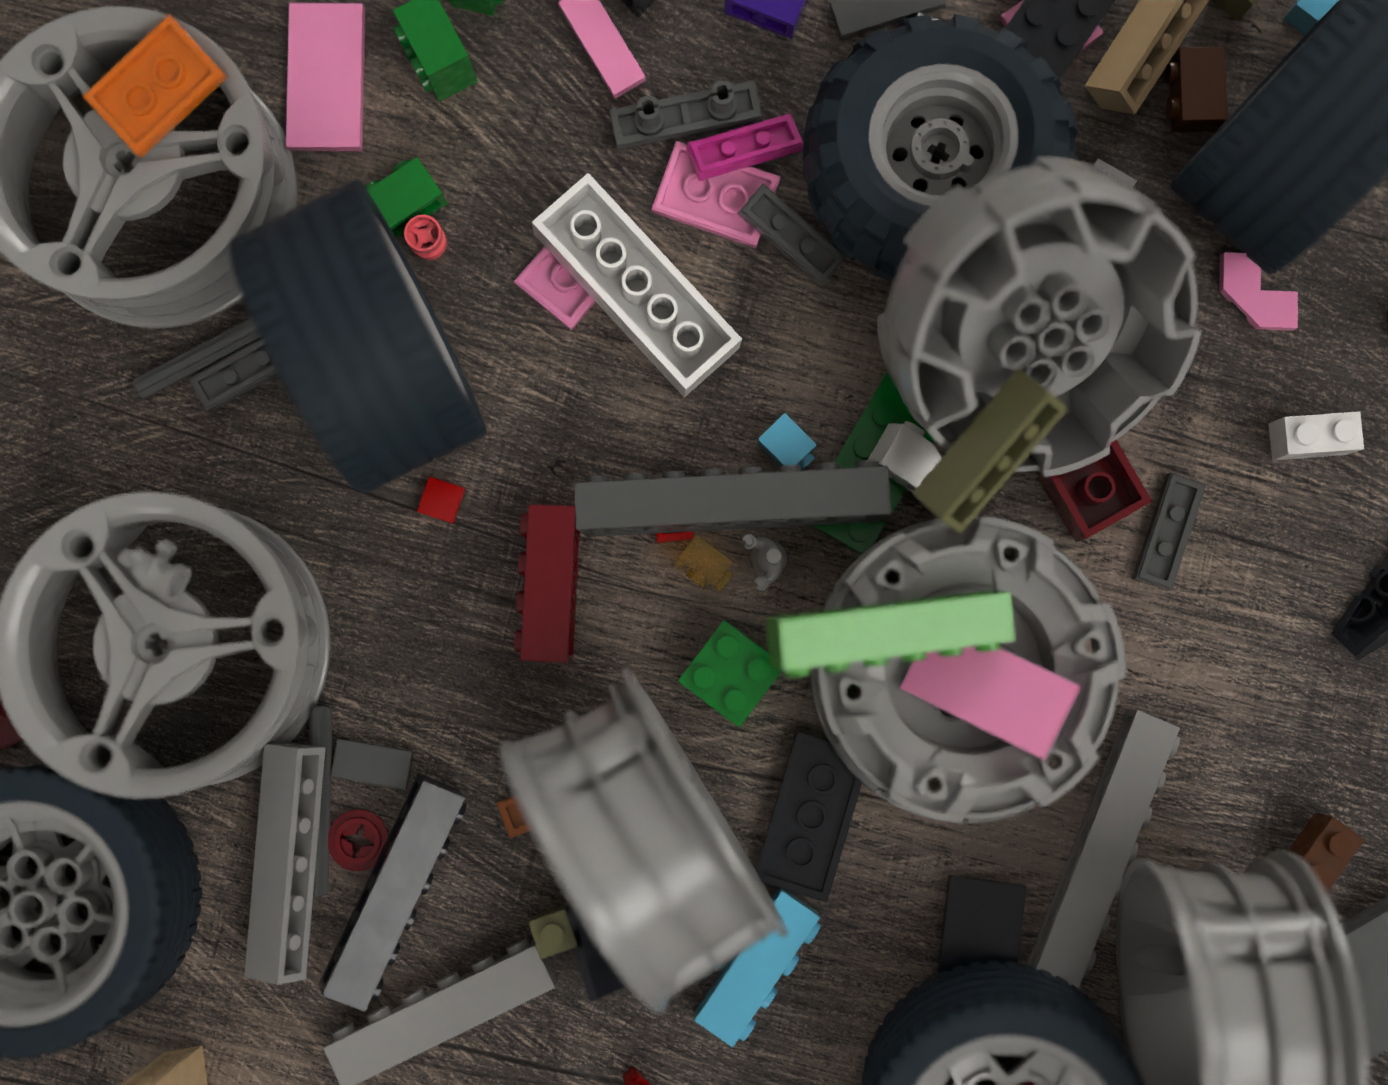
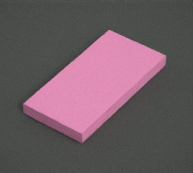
(325, 77)
(996, 695)

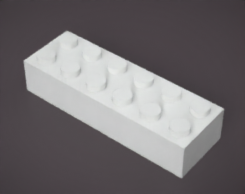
(636, 285)

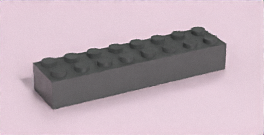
(733, 501)

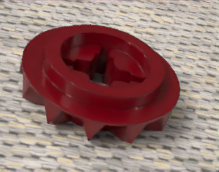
(344, 850)

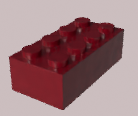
(549, 584)

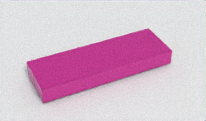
(744, 147)

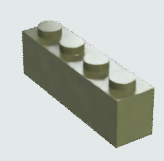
(989, 450)

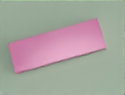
(603, 45)

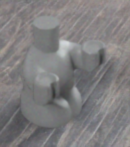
(767, 559)
(156, 572)

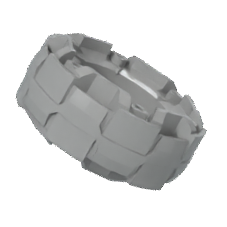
(1101, 320)
(902, 741)

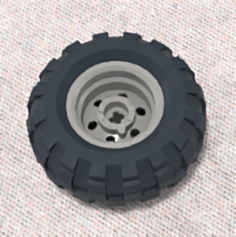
(929, 73)

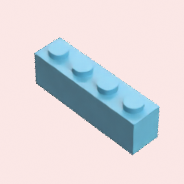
(752, 974)

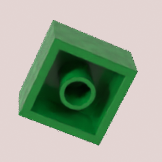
(433, 48)
(730, 674)

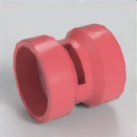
(420, 231)

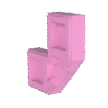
(1263, 308)

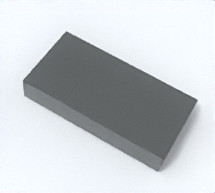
(372, 763)

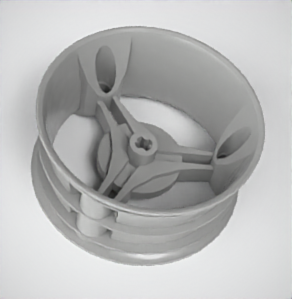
(40, 81)
(129, 652)
(640, 844)
(1236, 977)

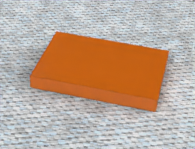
(155, 86)

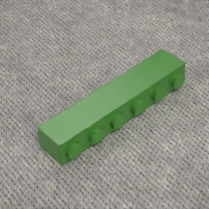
(888, 631)

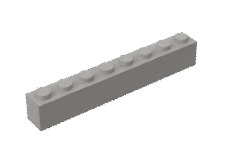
(1104, 846)

